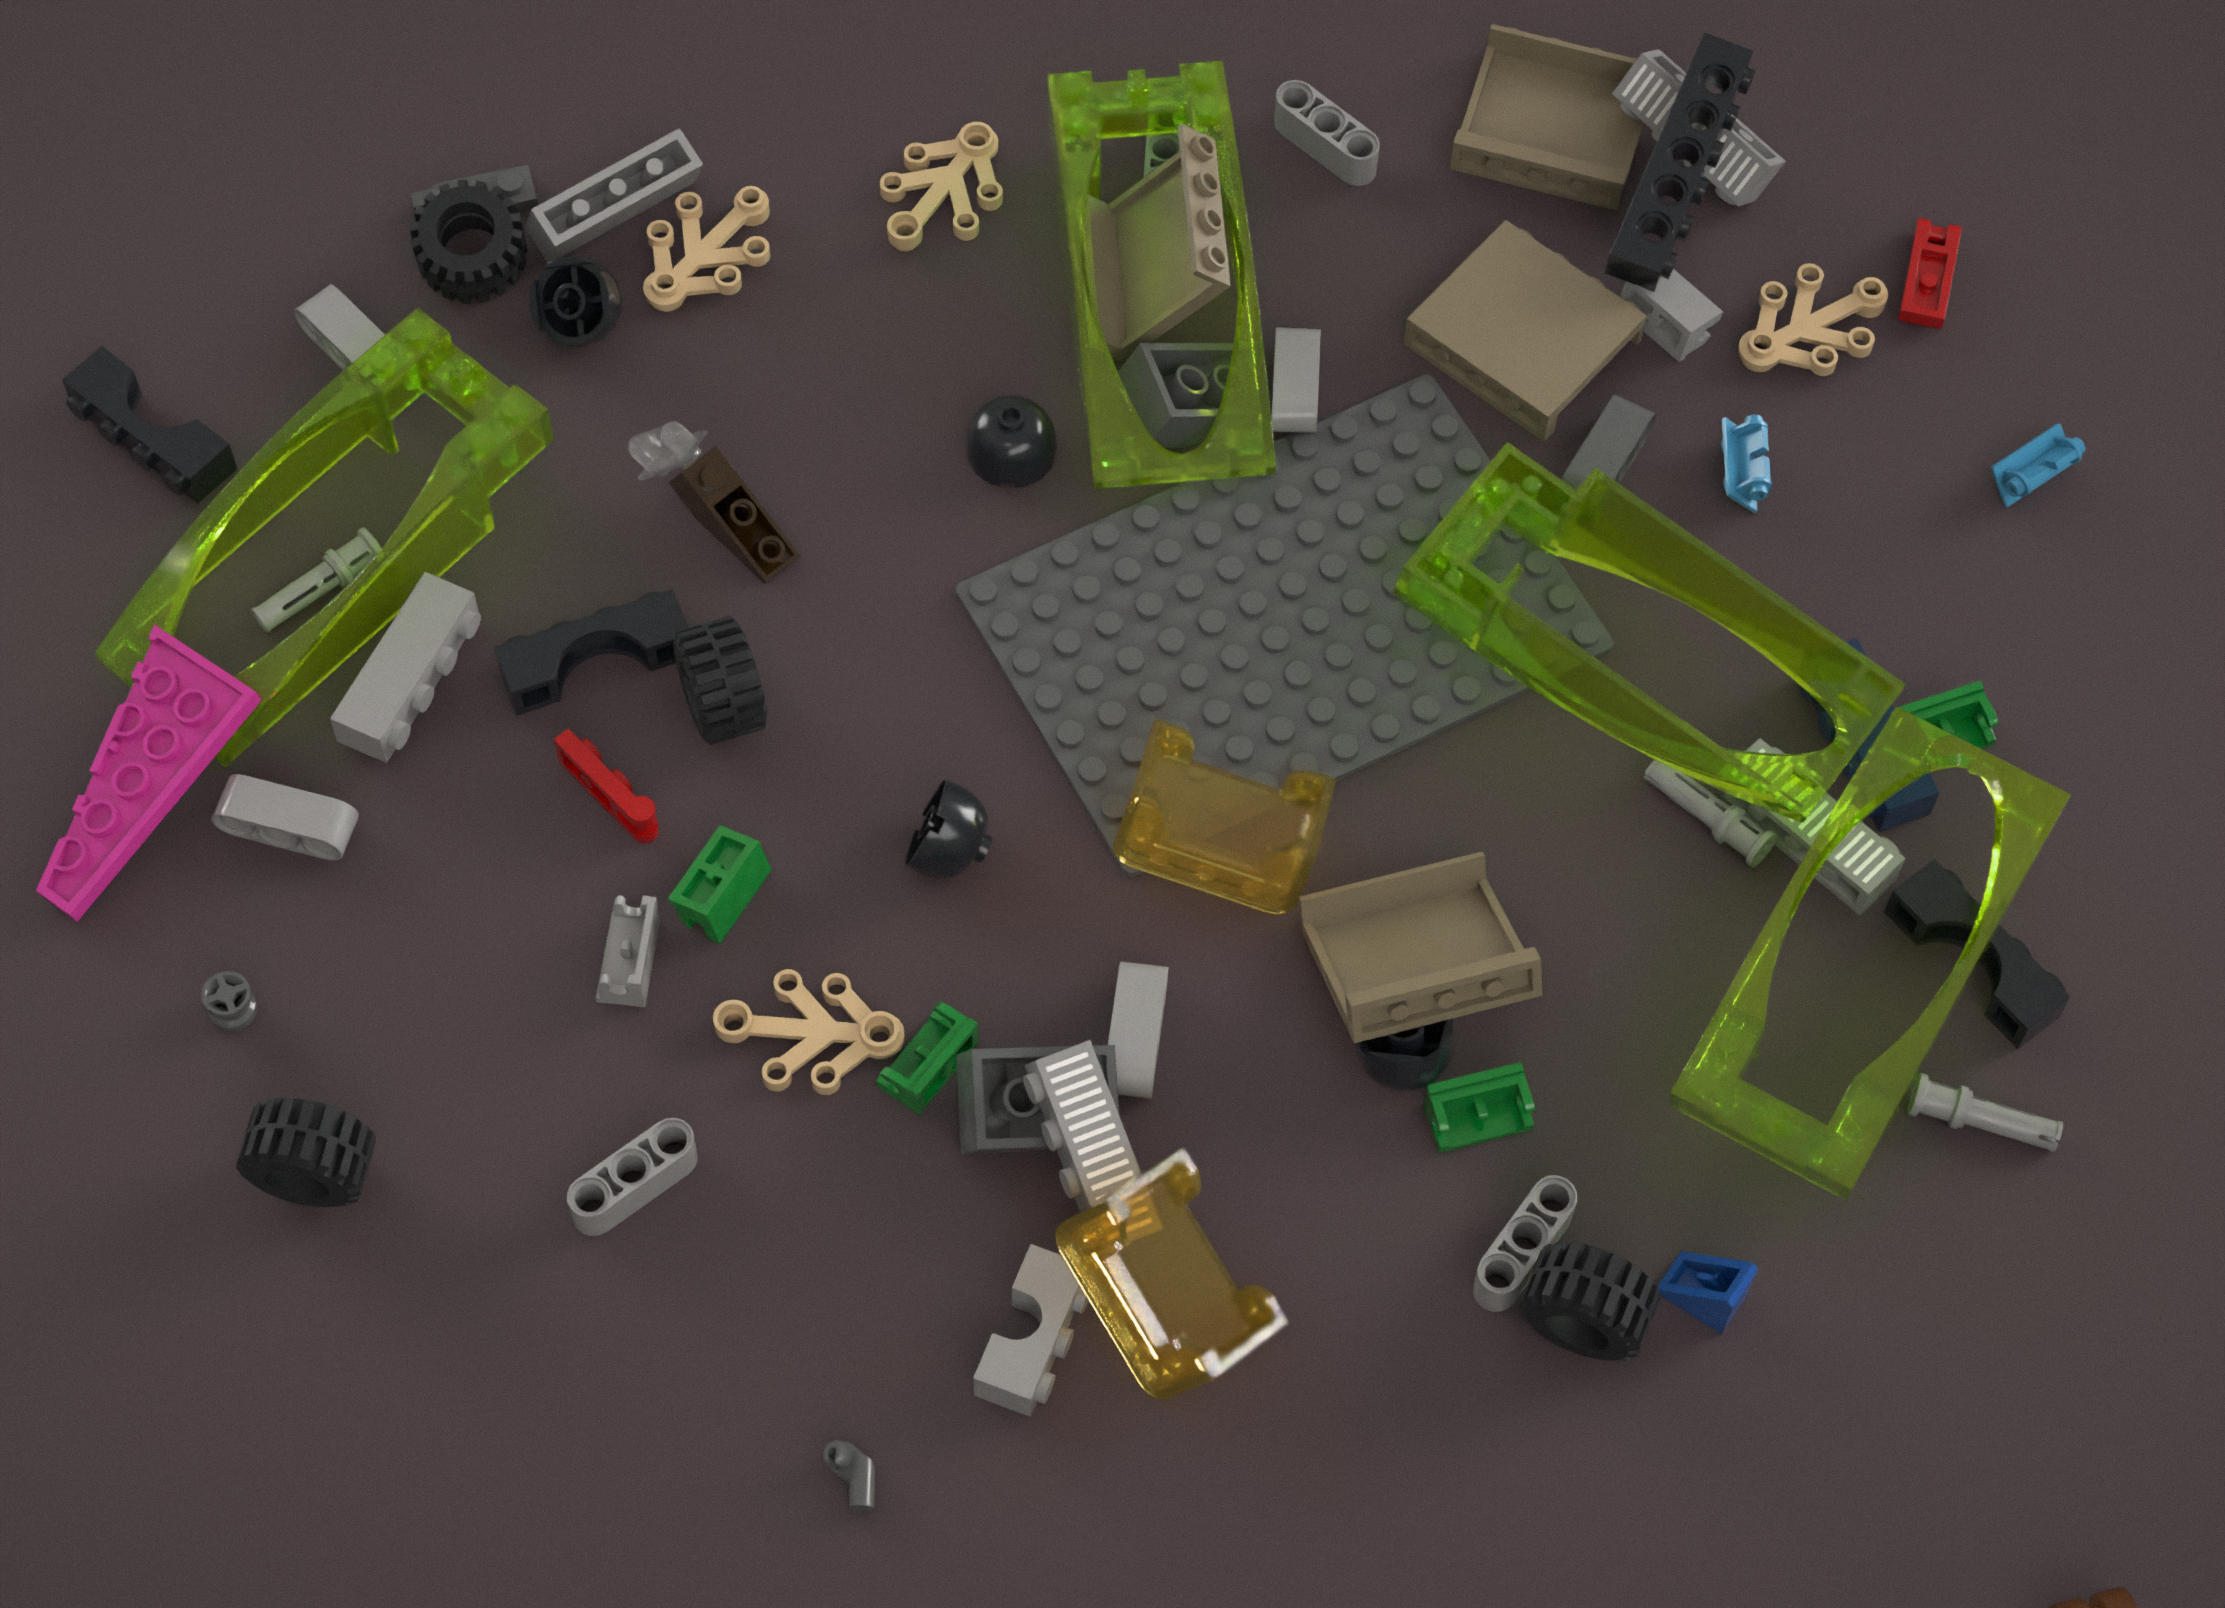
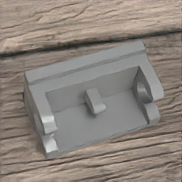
(1675, 314)
(629, 953)

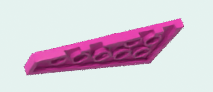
(150, 756)

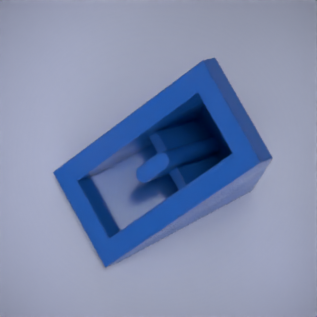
(1708, 1287)

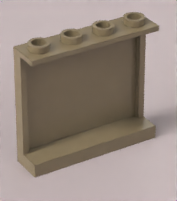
(1549, 119)
(1158, 247)
(1522, 328)
(1417, 948)

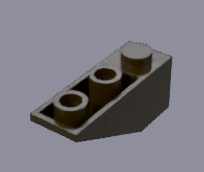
(734, 515)

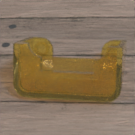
(1221, 827)
(1163, 1282)

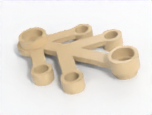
(943, 182)
(705, 252)
(1810, 327)
(815, 1031)

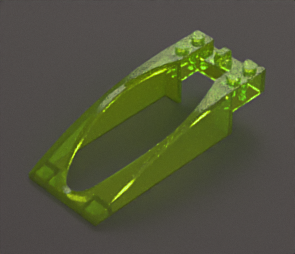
(1118, 442)
(442, 525)
(1629, 538)
(1839, 1152)

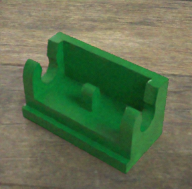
(1960, 712)
(720, 882)
(929, 1058)
(1479, 1107)

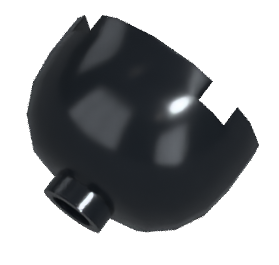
(575, 301)
(1011, 442)
(950, 833)
(1409, 1057)

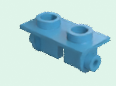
(2036, 463)
(1746, 477)

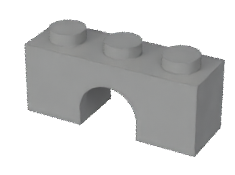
(1019, 1370)

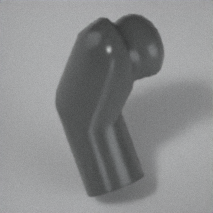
(856, 1470)

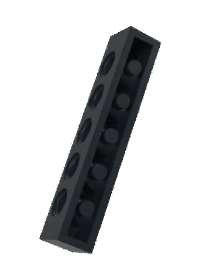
(1713, 65)

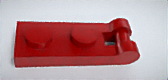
(1929, 274)
(607, 787)

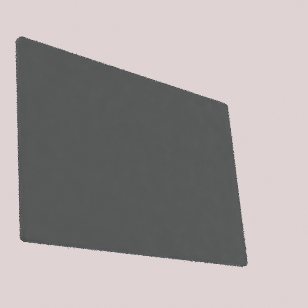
(1264, 611)

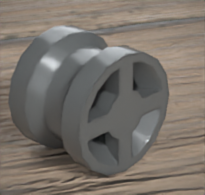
(223, 990)

